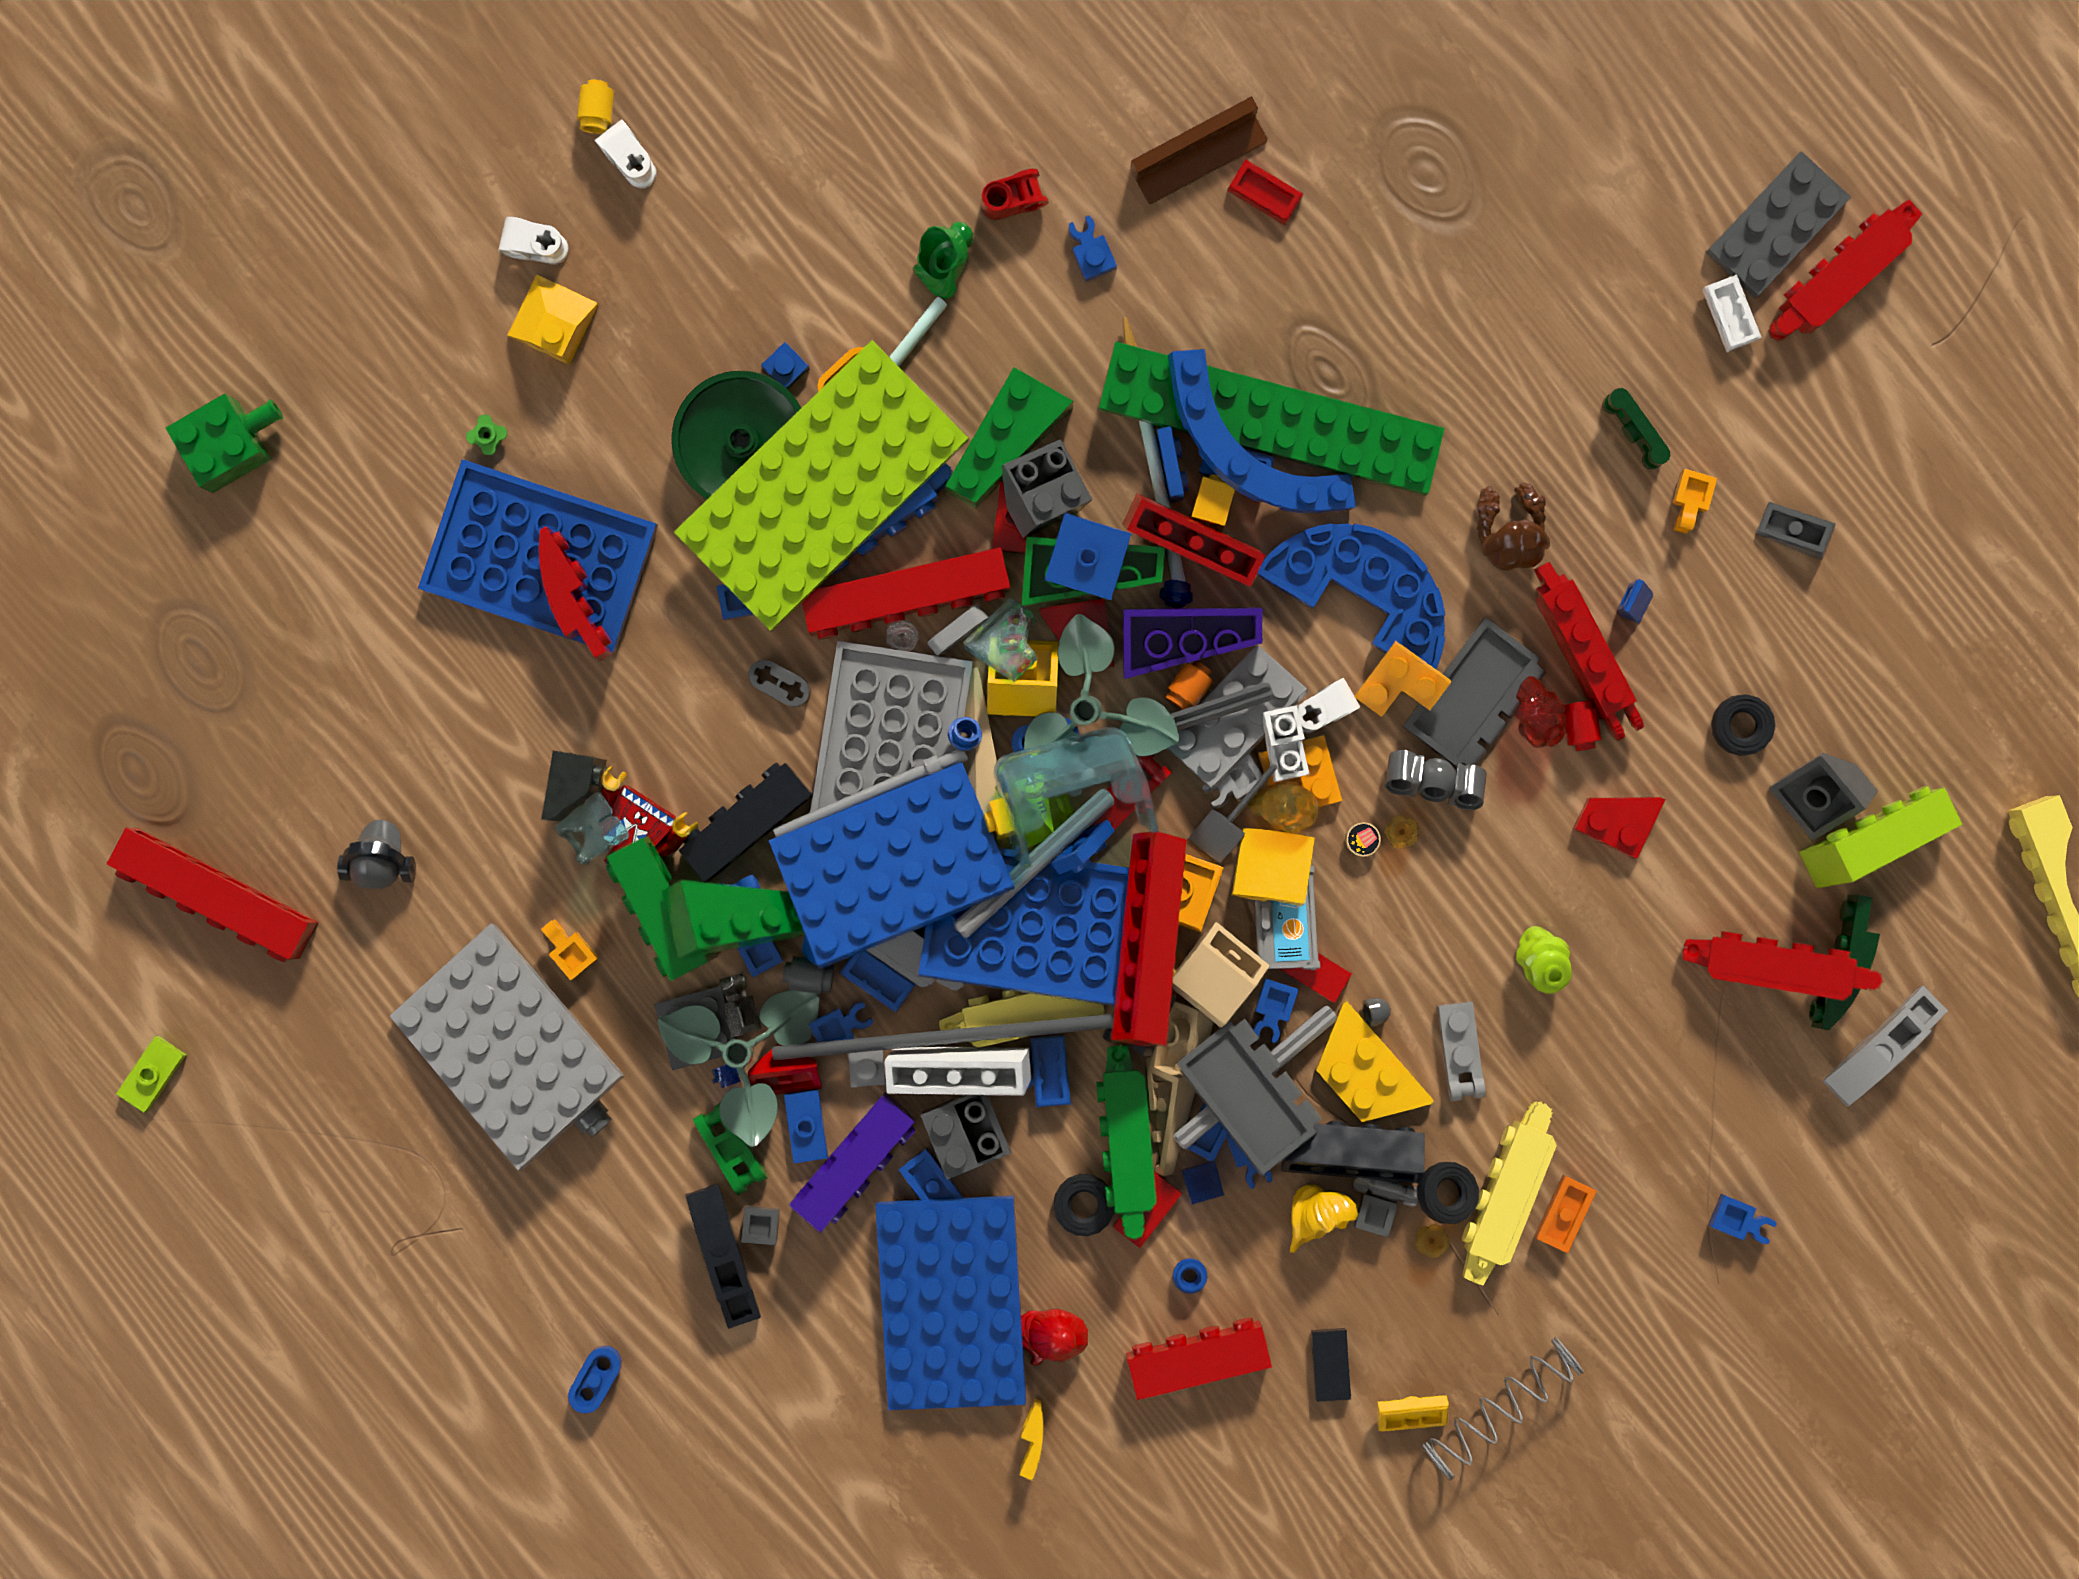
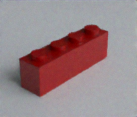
(1193, 540)
(1198, 1359)

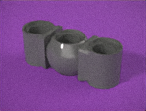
(1436, 780)

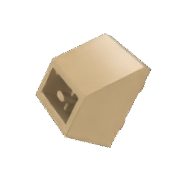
(1218, 974)

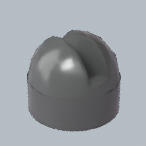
(1375, 1011)

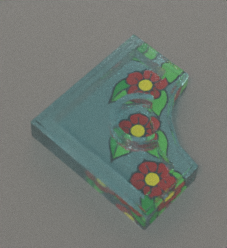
(1003, 640)

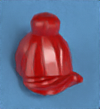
(1053, 1335)

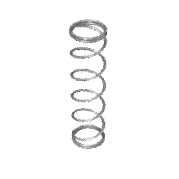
(1566, 1357)

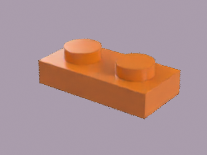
(1565, 1213)

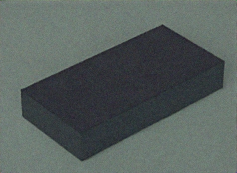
(1331, 1364)

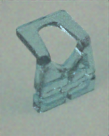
(597, 823)

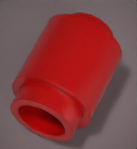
(1582, 725)

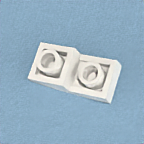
(1284, 743)

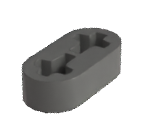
(775, 690)

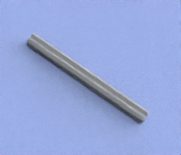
(1039, 859)
(1283, 1053)

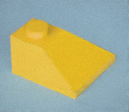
(553, 319)

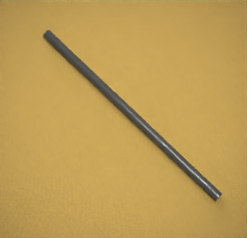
(943, 1037)

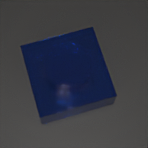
(1202, 1182)

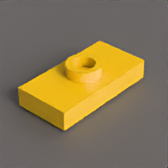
(1412, 1413)

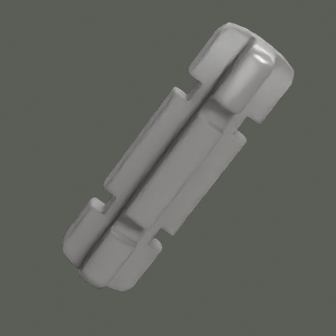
(1387, 1190)

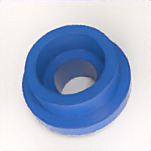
(968, 726)
(1194, 1285)

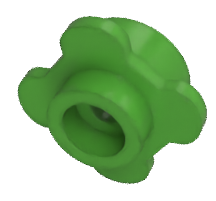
(489, 444)

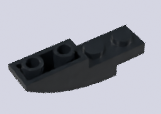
(722, 1256)

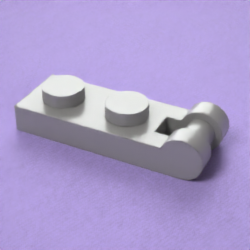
(1460, 1050)

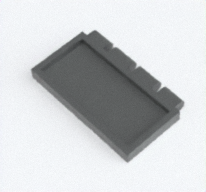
(1482, 685)
(1247, 1097)

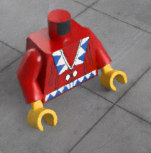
(643, 817)

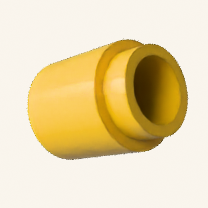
(595, 106)

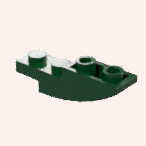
(1862, 946)

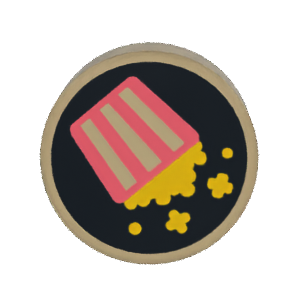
(1362, 839)

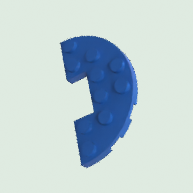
(1372, 568)

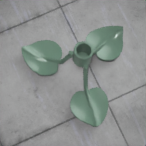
(1090, 648)
(692, 1034)

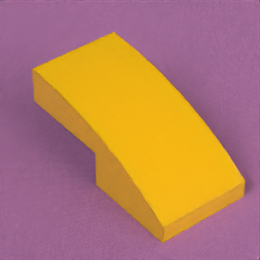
(1032, 1431)

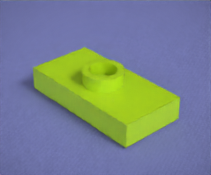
(151, 1074)

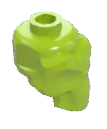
(1544, 960)

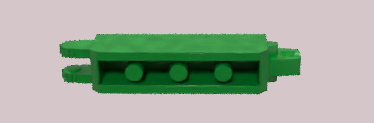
(1128, 1139)

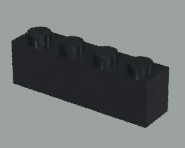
(745, 822)
(1360, 1153)

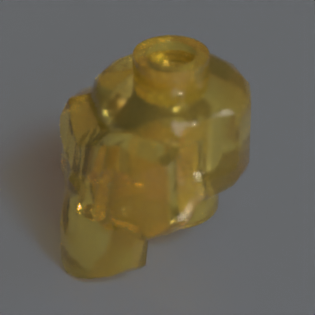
(1286, 806)

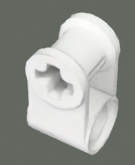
(626, 152)
(527, 241)
(1329, 705)

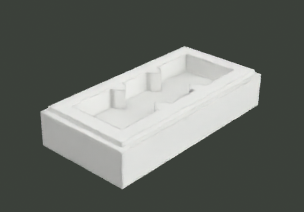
(1731, 313)

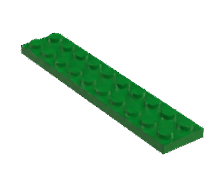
(1282, 421)

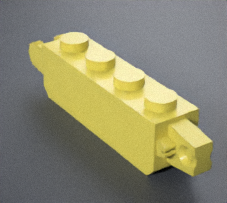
(1016, 1008)
(1510, 1193)

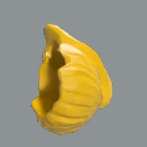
(1317, 1213)

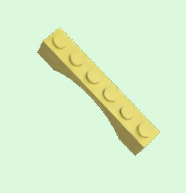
(2044, 836)

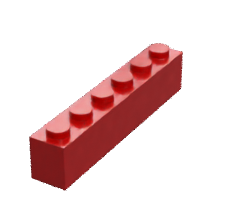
(906, 592)
(212, 894)
(1149, 939)

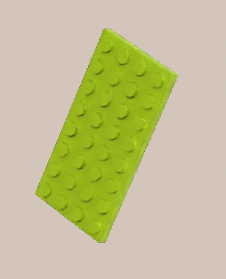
(821, 485)

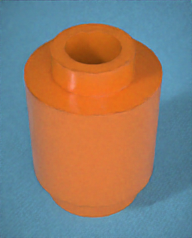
(1189, 685)

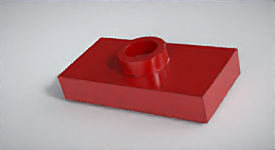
(1005, 532)

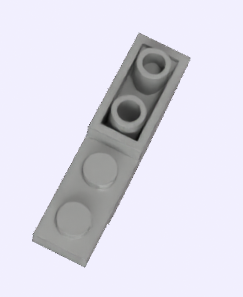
(1885, 1047)

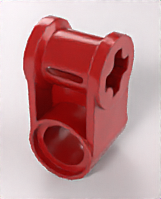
(1016, 194)

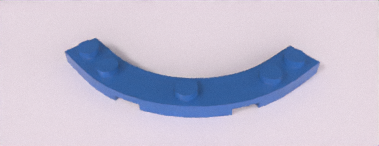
(1233, 462)

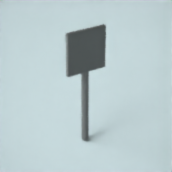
(1218, 834)

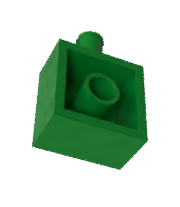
(222, 440)

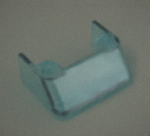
(1066, 766)

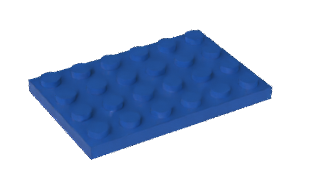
(491, 550)
(891, 865)
(1048, 940)
(951, 1303)

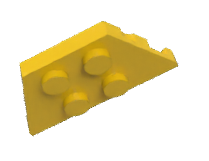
(1366, 1070)

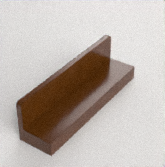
(1198, 151)

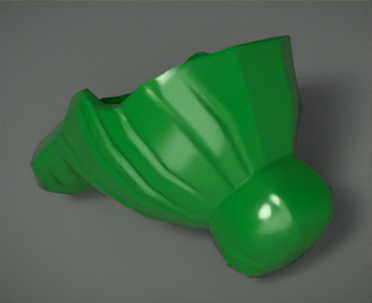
(943, 257)

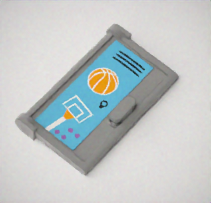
(1292, 932)

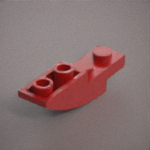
(562, 584)

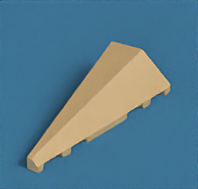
(982, 758)
(1168, 1089)

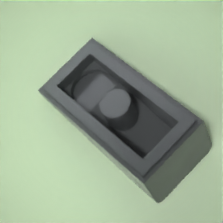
(1796, 530)

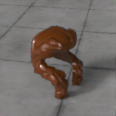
(1516, 543)

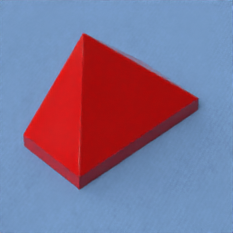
(786, 1074)

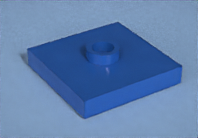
(1088, 556)

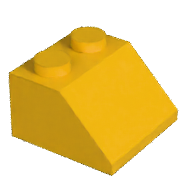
(1033, 691)

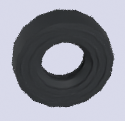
(1763, 719)
(1467, 1189)
(1062, 1205)

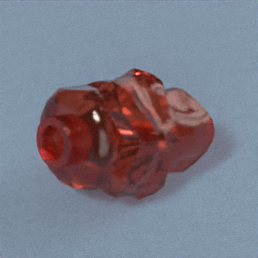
(1540, 714)

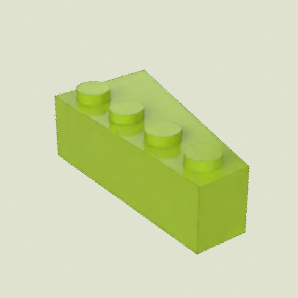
(1881, 837)

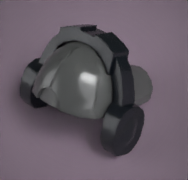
(376, 858)

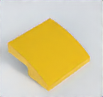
(1273, 866)

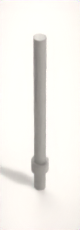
(930, 767)

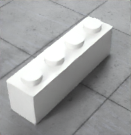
(958, 1070)

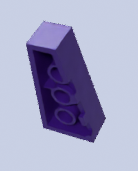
(1183, 635)
(852, 1162)

